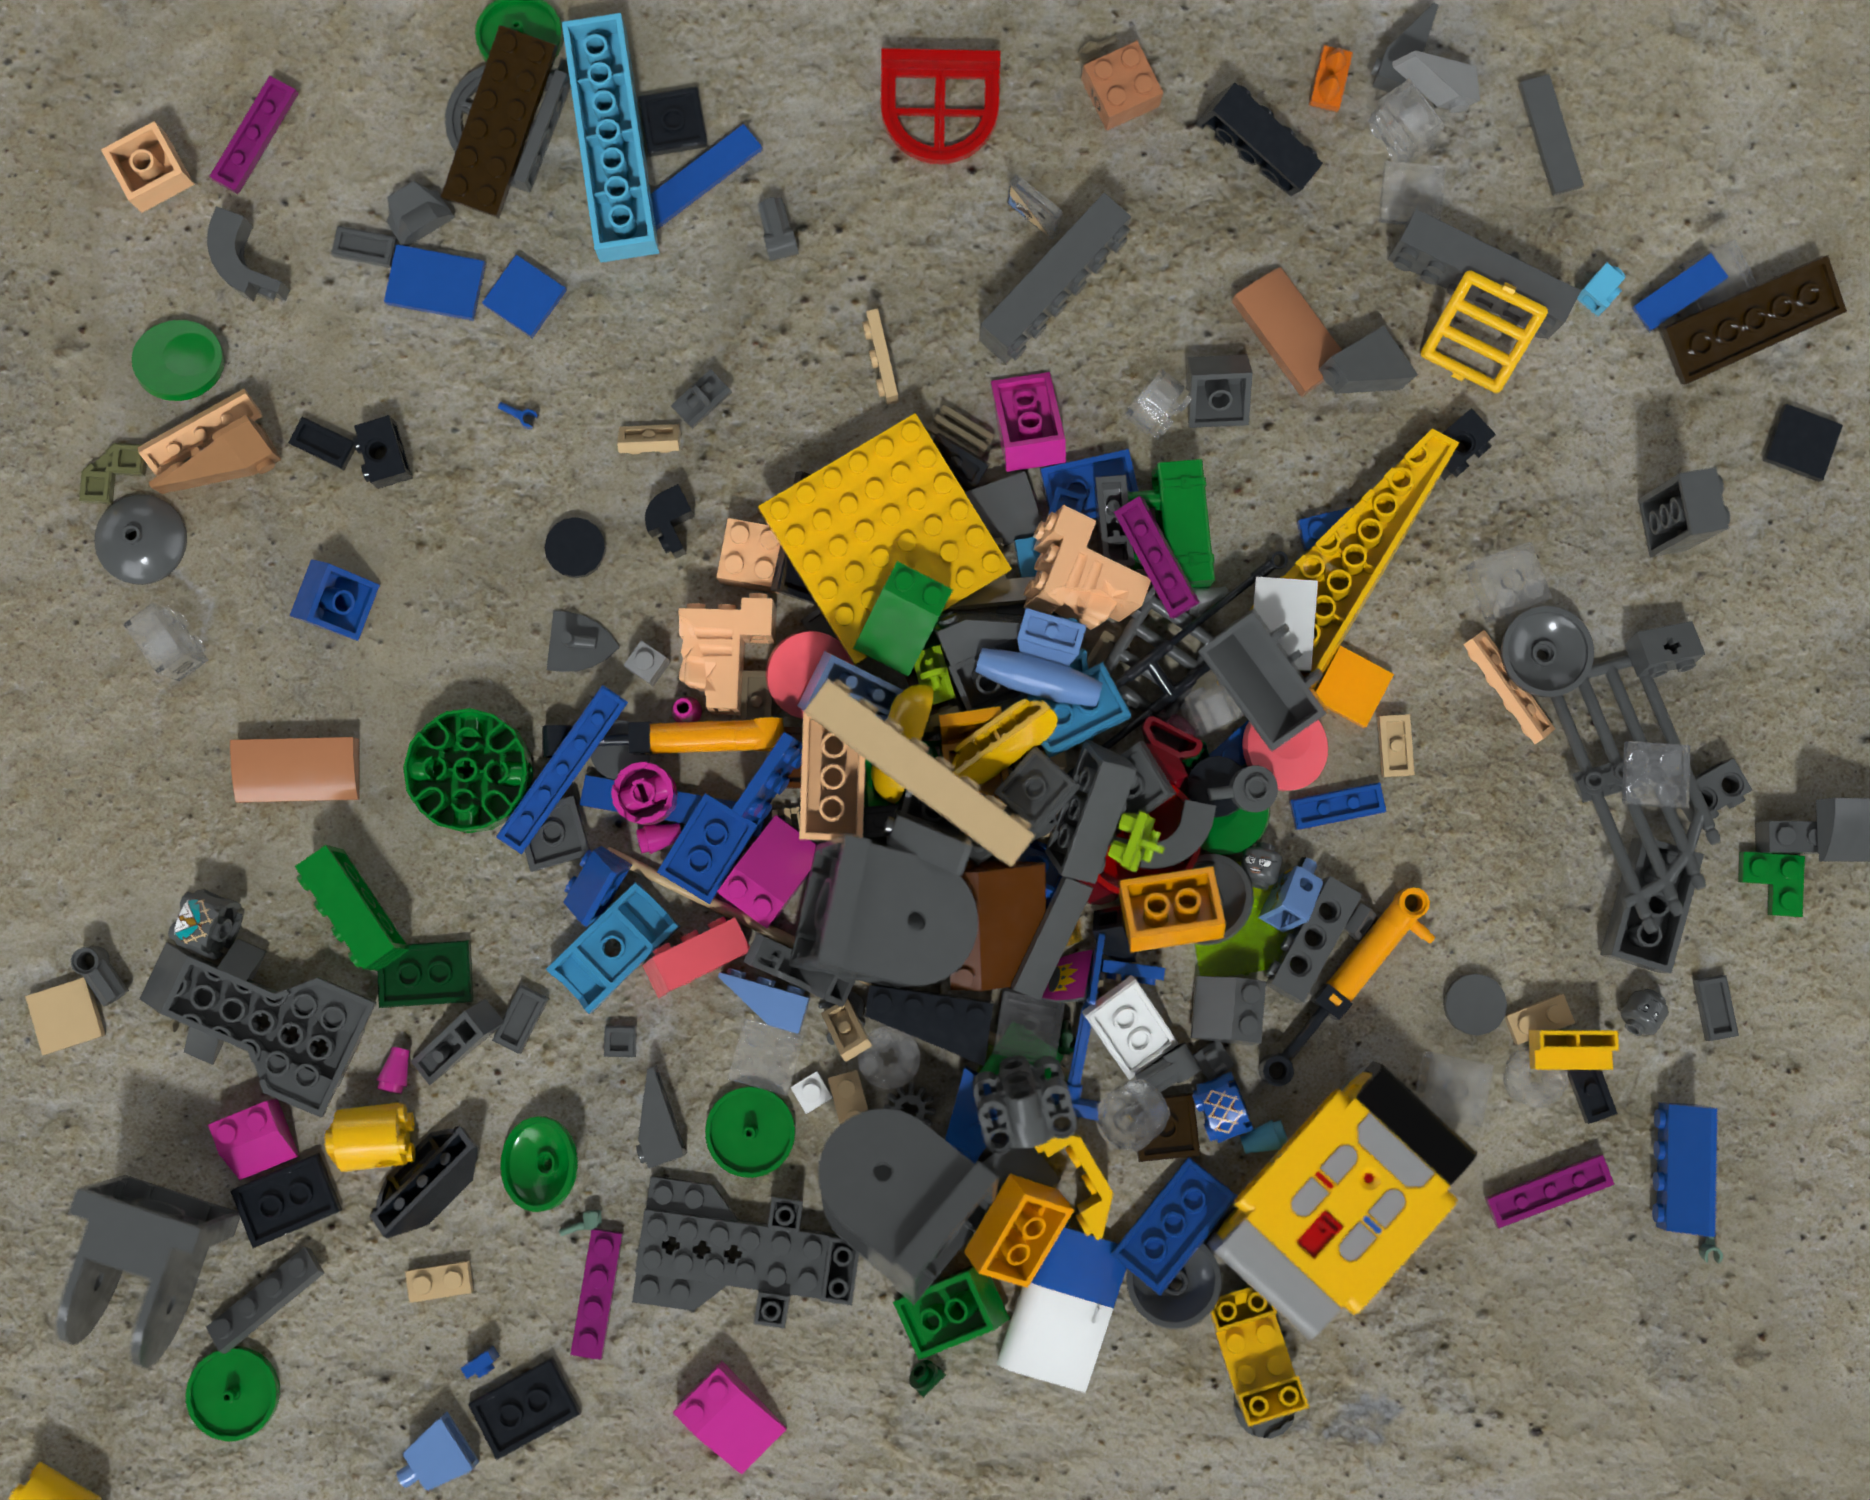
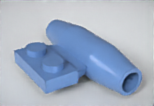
(1042, 665)

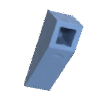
(773, 1005)

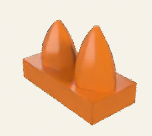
(1330, 78)

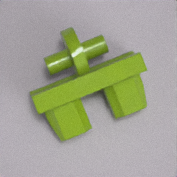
(932, 671)
(1139, 843)

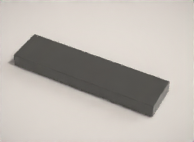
(1550, 135)
(1051, 937)

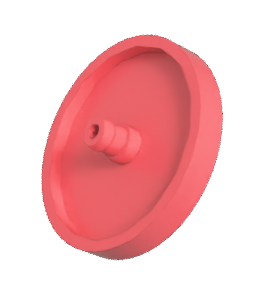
(794, 664)
(1294, 762)

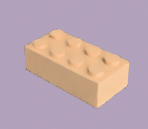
(830, 785)

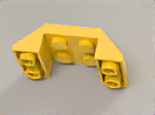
(1096, 1208)
(1256, 1357)

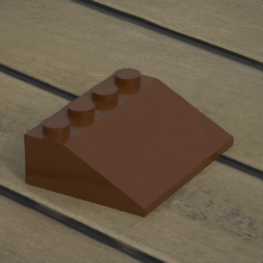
(1009, 912)

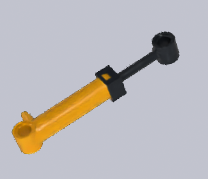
(681, 737)
(1353, 974)

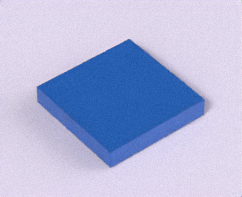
(524, 296)

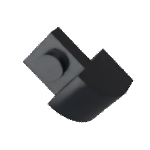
(665, 513)
(1111, 923)

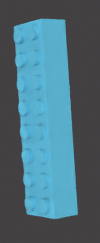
(610, 138)

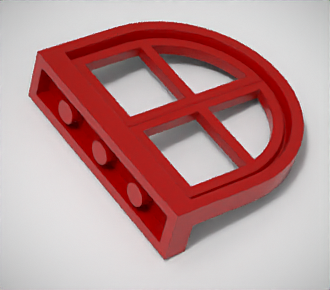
(940, 65)

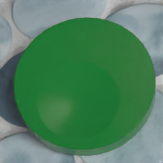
(525, 16)
(177, 360)
(1235, 832)
(750, 1132)
(232, 1394)

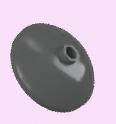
(158, 542)
(1566, 646)
(1234, 892)
(1185, 1305)

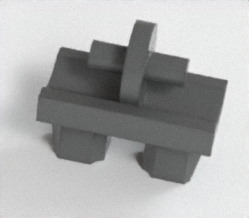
(701, 398)

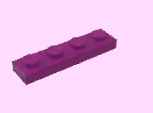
(253, 135)
(1156, 557)
(1549, 1191)
(597, 1293)

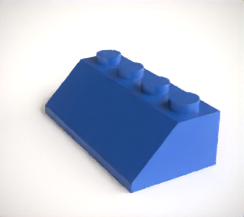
(1685, 1168)

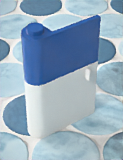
(1064, 1312)

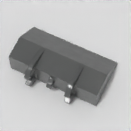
(1264, 679)

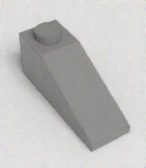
(1441, 80)

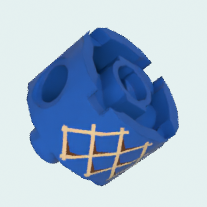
(1223, 1108)

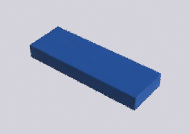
(1680, 292)
(1337, 806)

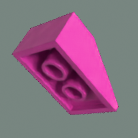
(1028, 422)
(769, 872)
(729, 1418)

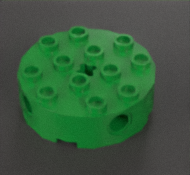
(454, 743)

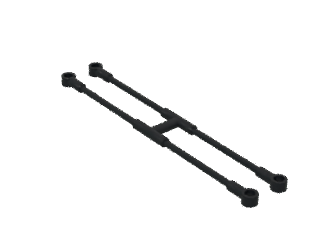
(1149, 661)

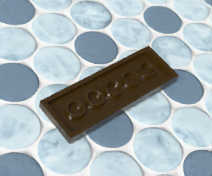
(499, 121)
(1754, 320)

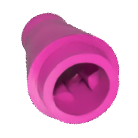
(692, 715)
(656, 837)
(394, 1072)

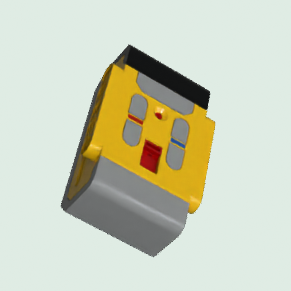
(1344, 1200)

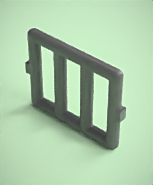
(1136, 627)

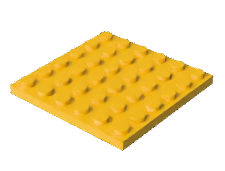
(879, 508)

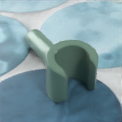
(591, 1220)
(1709, 1246)

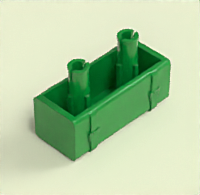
(1182, 517)

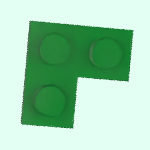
(1783, 876)

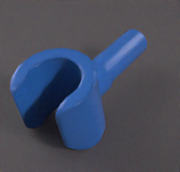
(518, 414)

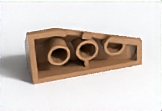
(235, 453)

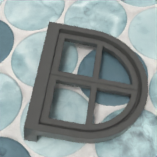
(539, 134)

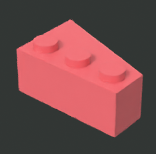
(695, 955)

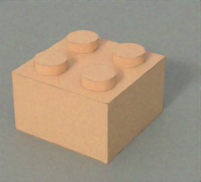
(147, 167)
(748, 555)

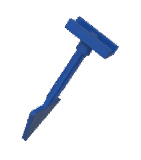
(1084, 1107)

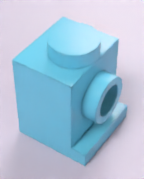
(1602, 289)

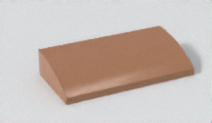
(1287, 328)
(295, 769)

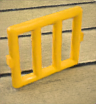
(1457, 303)

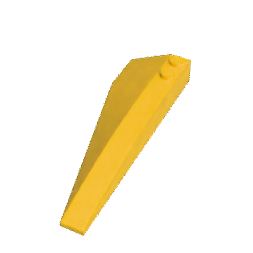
(1364, 540)

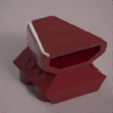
(1169, 747)

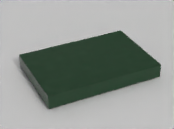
(428, 976)

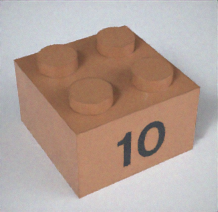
(1121, 85)

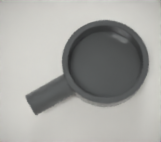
(1250, 789)

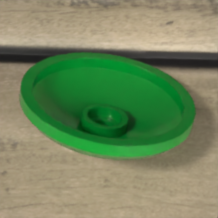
(539, 1164)

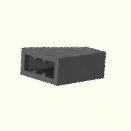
(1369, 366)
(929, 841)

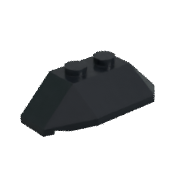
(425, 1187)

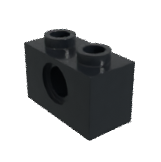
(1475, 436)
(394, 465)

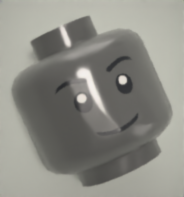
(1644, 1012)

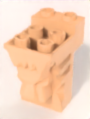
(1079, 580)
(716, 647)

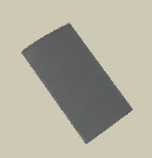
(1007, 508)
(1843, 829)

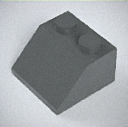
(1219, 390)
(1228, 1010)

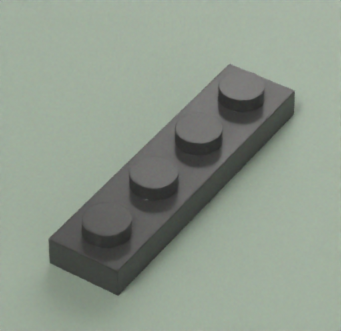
(265, 1300)

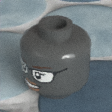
(1262, 865)

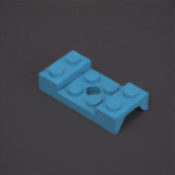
(639, 927)

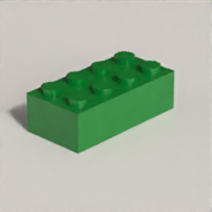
(351, 908)

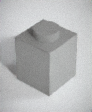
(647, 663)

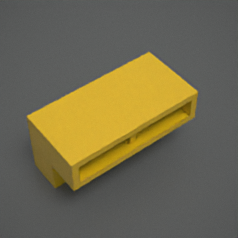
(1572, 1049)

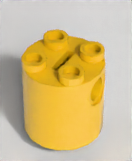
(371, 1137)
(50, 1485)

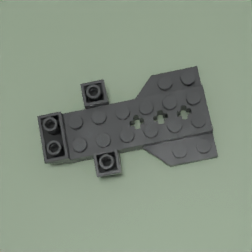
(224, 1007)
(775, 1256)

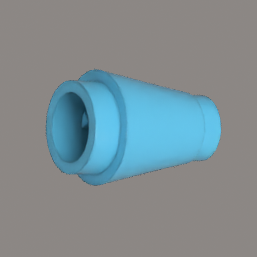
(1265, 1138)

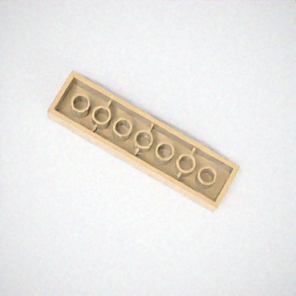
(919, 773)

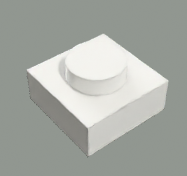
(811, 1092)

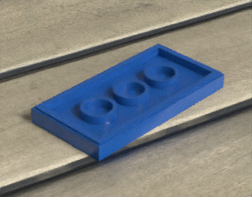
(1174, 1226)

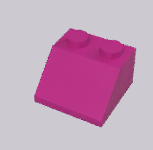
(254, 1139)

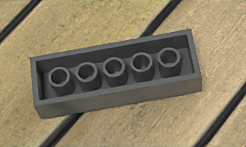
(1445, 253)
(1055, 279)

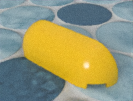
(911, 712)
(1004, 740)

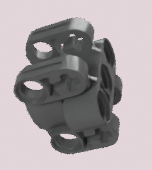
(1023, 1103)

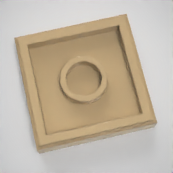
(65, 1016)

